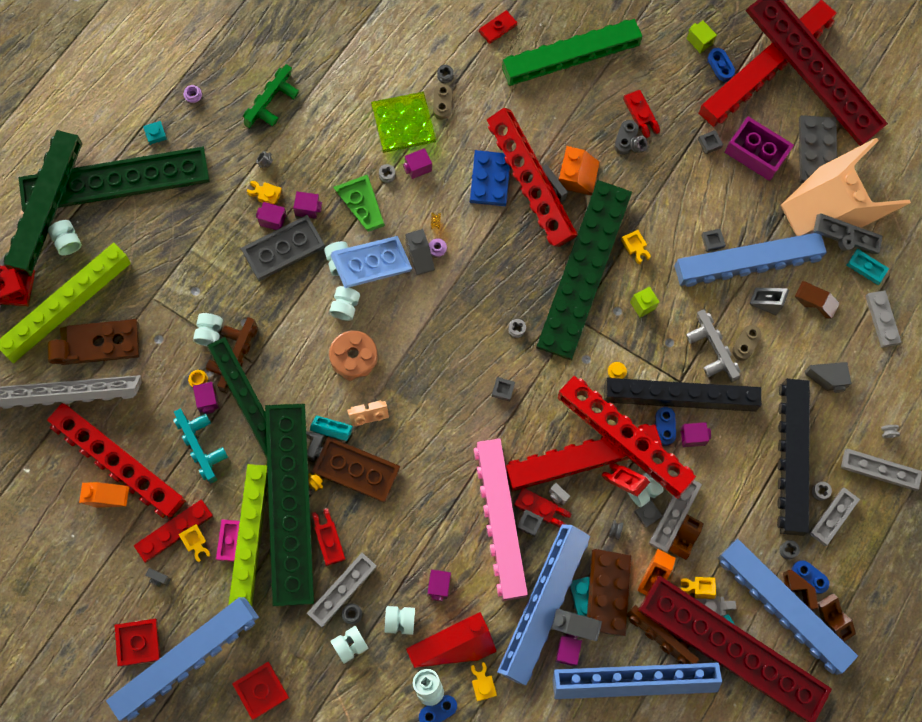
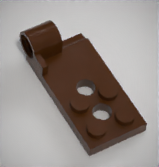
(78, 346)

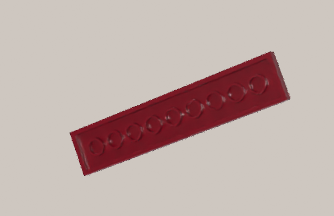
(817, 69)
(735, 650)

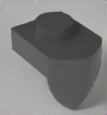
(316, 445)

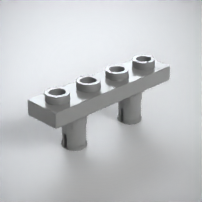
(723, 353)

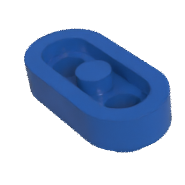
(723, 65)
(666, 425)
(811, 575)
(438, 712)

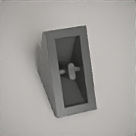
(769, 299)

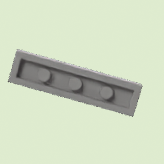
(881, 469)
(673, 518)
(341, 590)

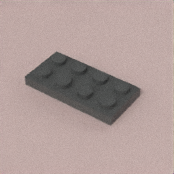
(816, 143)
(283, 248)

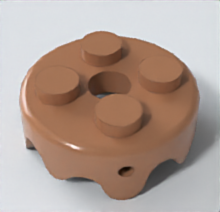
(353, 367)

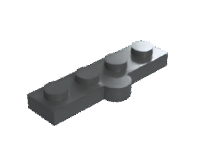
(847, 234)

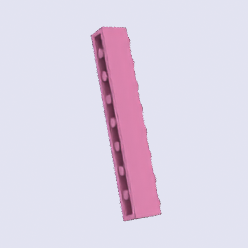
(501, 520)

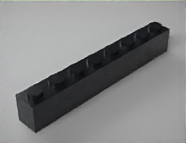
(682, 394)
(794, 457)

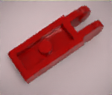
(641, 112)
(626, 479)
(538, 505)
(328, 539)

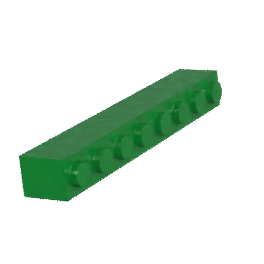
(571, 52)

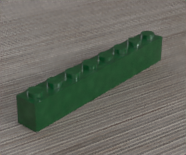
(43, 203)

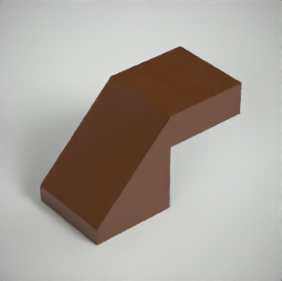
(815, 297)
(686, 537)
(797, 584)
(835, 619)

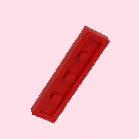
(169, 532)

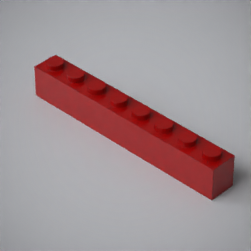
(569, 461)

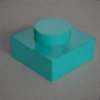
(154, 132)

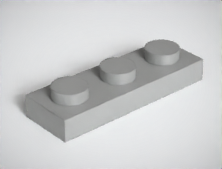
(883, 319)
(834, 516)

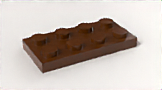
(356, 469)
(609, 590)

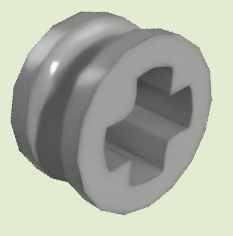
(390, 177)
(516, 333)
(890, 431)
(827, 493)

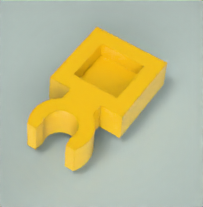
(266, 193)
(635, 244)
(193, 539)
(702, 587)
(483, 686)

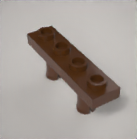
(241, 347)
(668, 643)

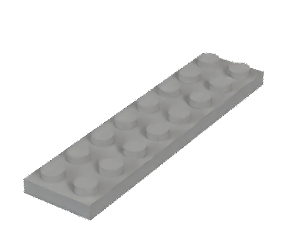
(69, 391)

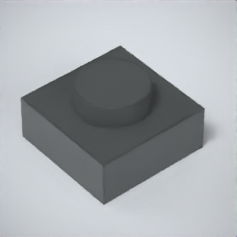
(710, 142)
(713, 240)
(503, 389)
(648, 514)
(530, 523)
(157, 578)

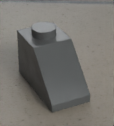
(419, 251)
(830, 376)
(577, 625)

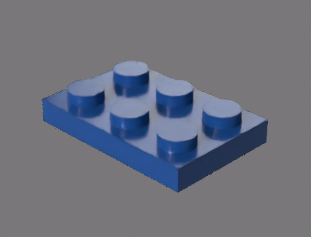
(489, 178)

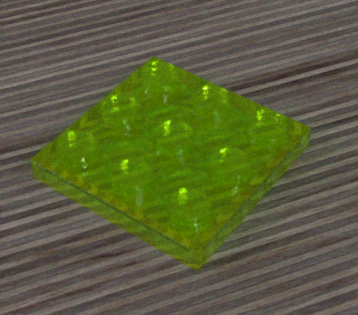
(403, 122)

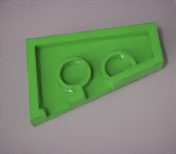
(361, 201)

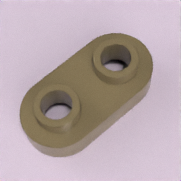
(442, 100)
(747, 341)

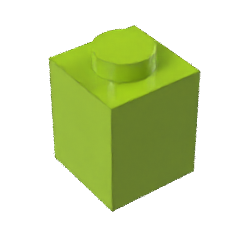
(701, 36)
(644, 302)

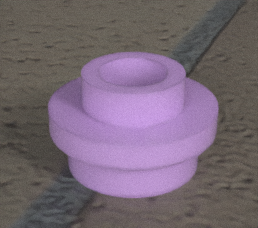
(192, 89)
(437, 252)

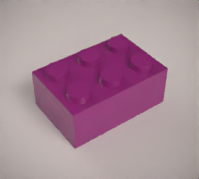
(759, 148)

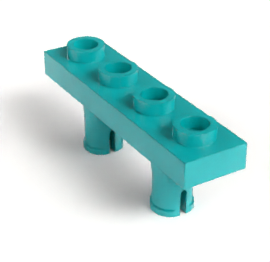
(189, 429)

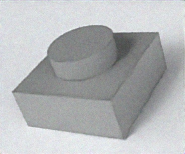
(558, 495)

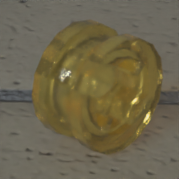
(435, 220)

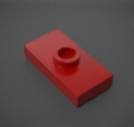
(498, 27)

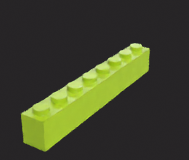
(63, 302)
(249, 533)

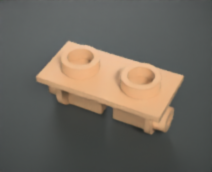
(376, 412)

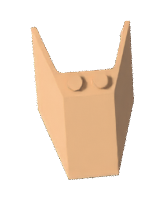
(836, 193)

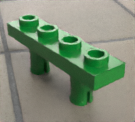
(271, 89)

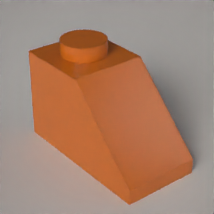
(104, 495)
(661, 565)

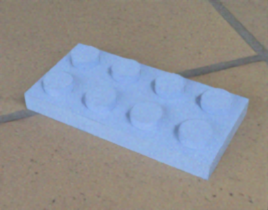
(371, 261)

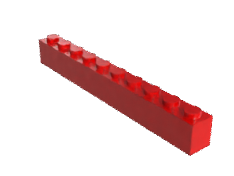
(760, 69)

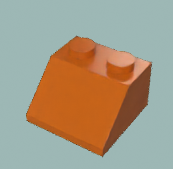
(578, 171)

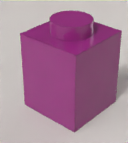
(417, 163)
(307, 204)
(271, 216)
(206, 397)
(695, 434)
(438, 585)
(568, 650)

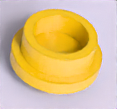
(617, 370)
(197, 377)
(315, 482)

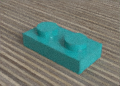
(867, 267)
(580, 593)

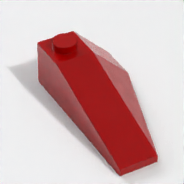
(458, 643)

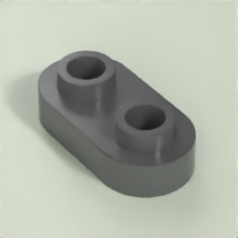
(625, 135)

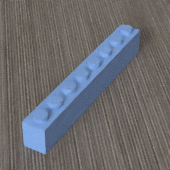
(750, 259)
(542, 605)
(787, 607)
(182, 659)
(636, 680)

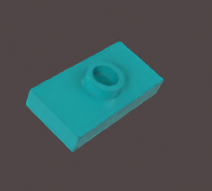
(331, 428)

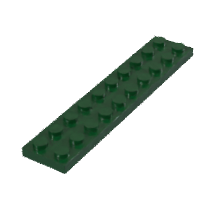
(128, 177)
(584, 270)
(289, 505)

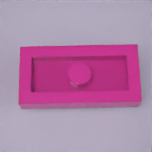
(227, 540)

